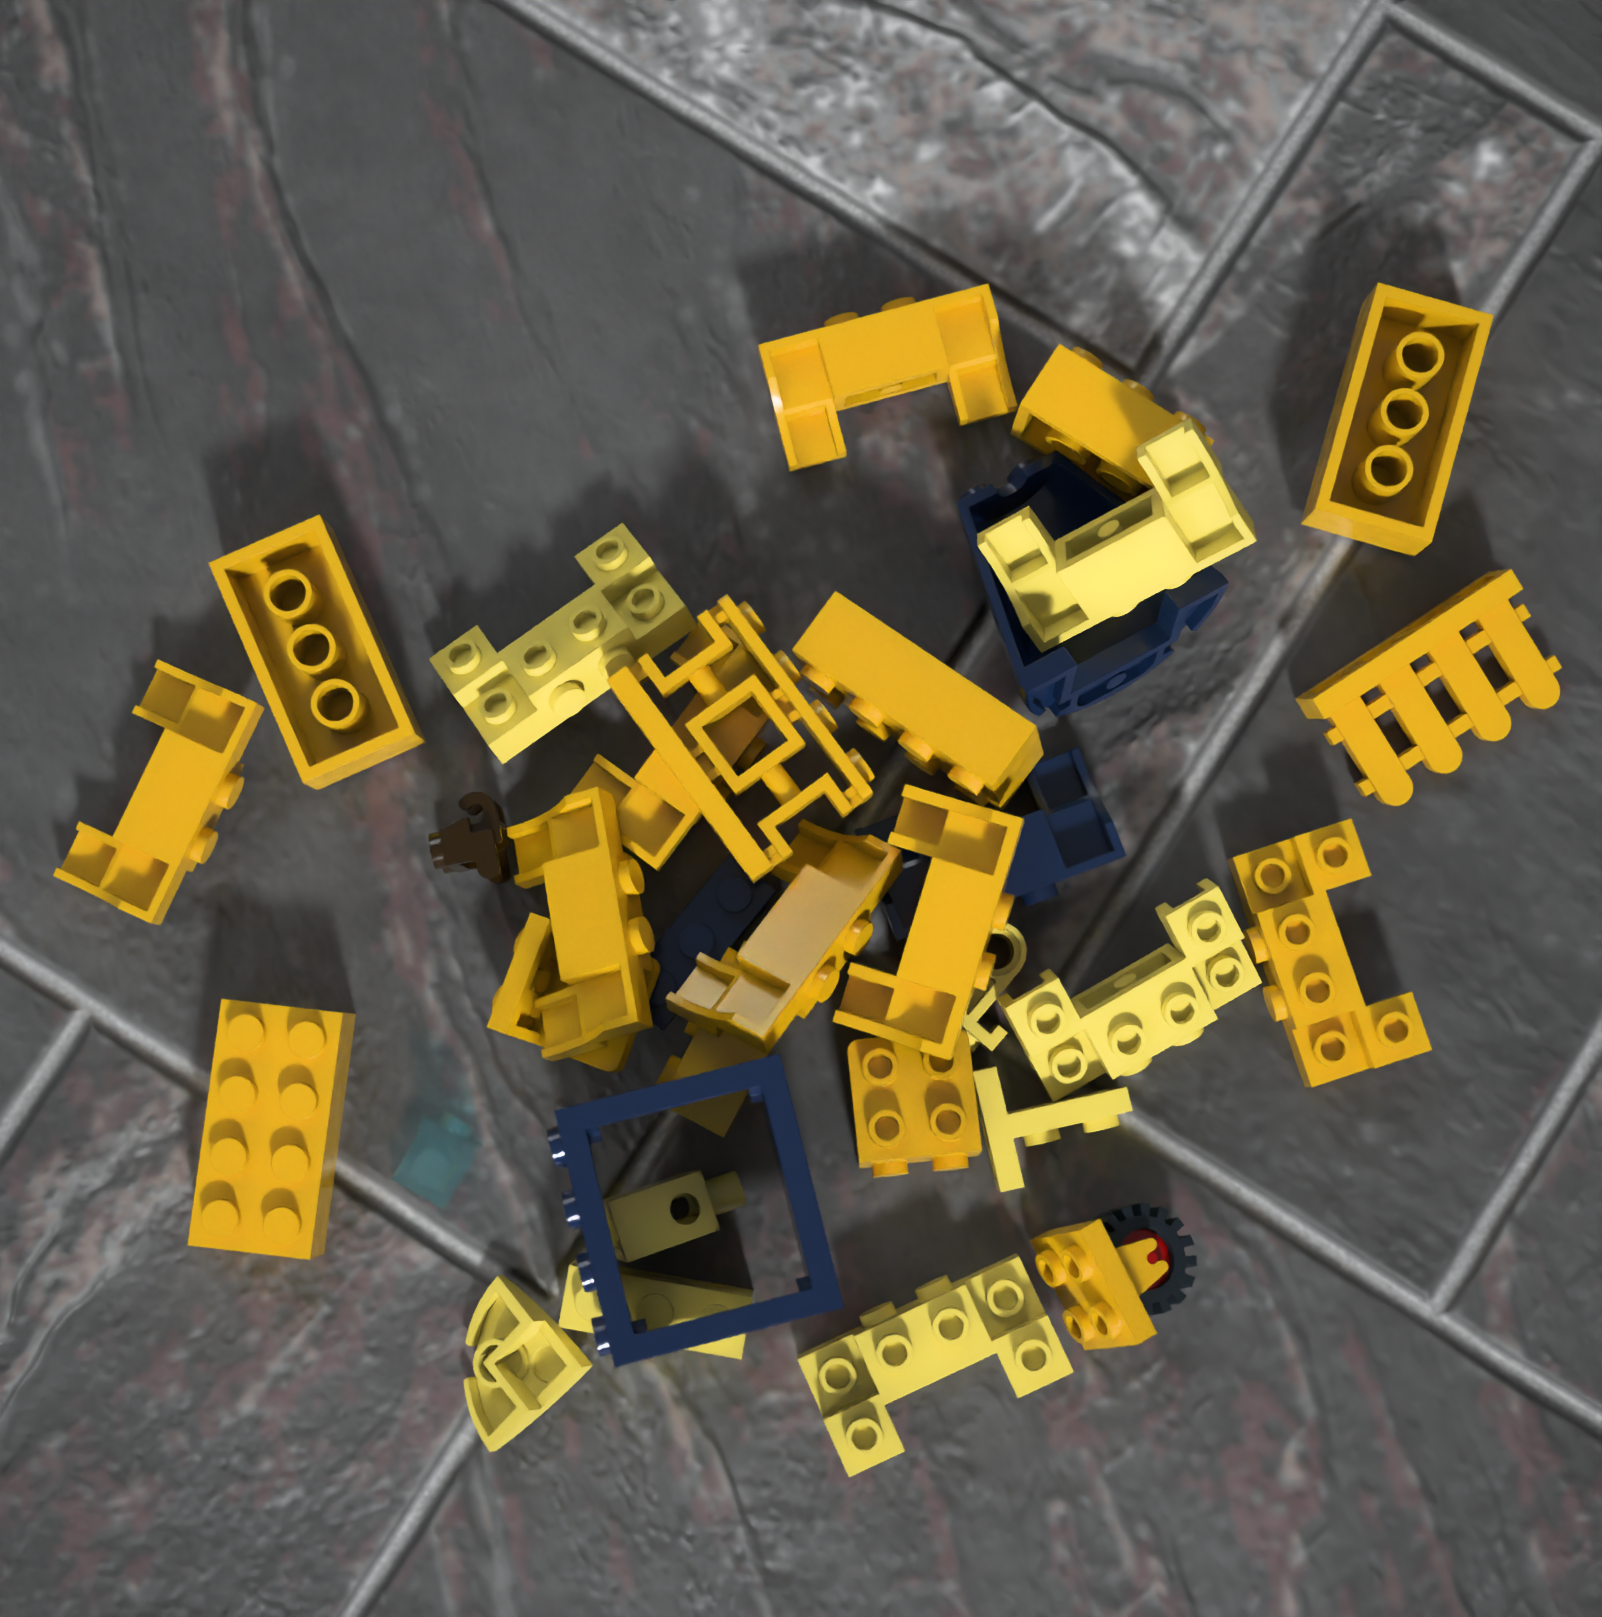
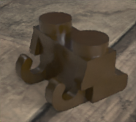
(477, 845)

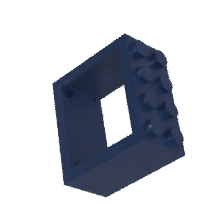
(584, 1209)

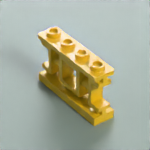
(705, 764)

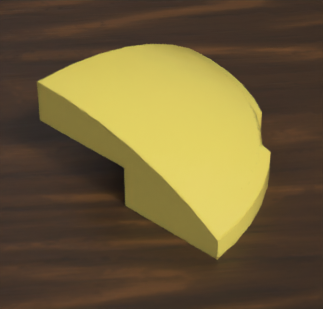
(518, 1363)

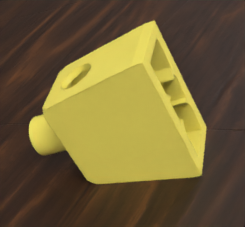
(642, 1217)

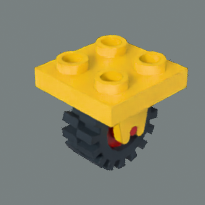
(1116, 1273)

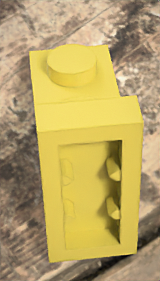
(1037, 1123)

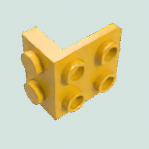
(535, 975)
(912, 1106)

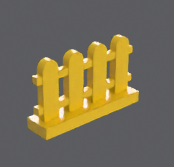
(1453, 662)

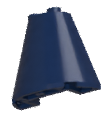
(1107, 654)

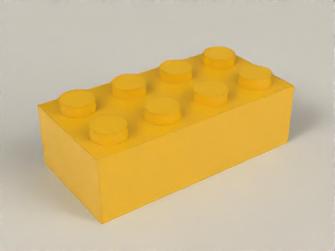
(1397, 419)
(317, 652)
(918, 702)
(271, 1129)

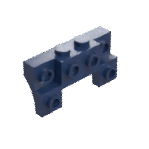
(1057, 841)

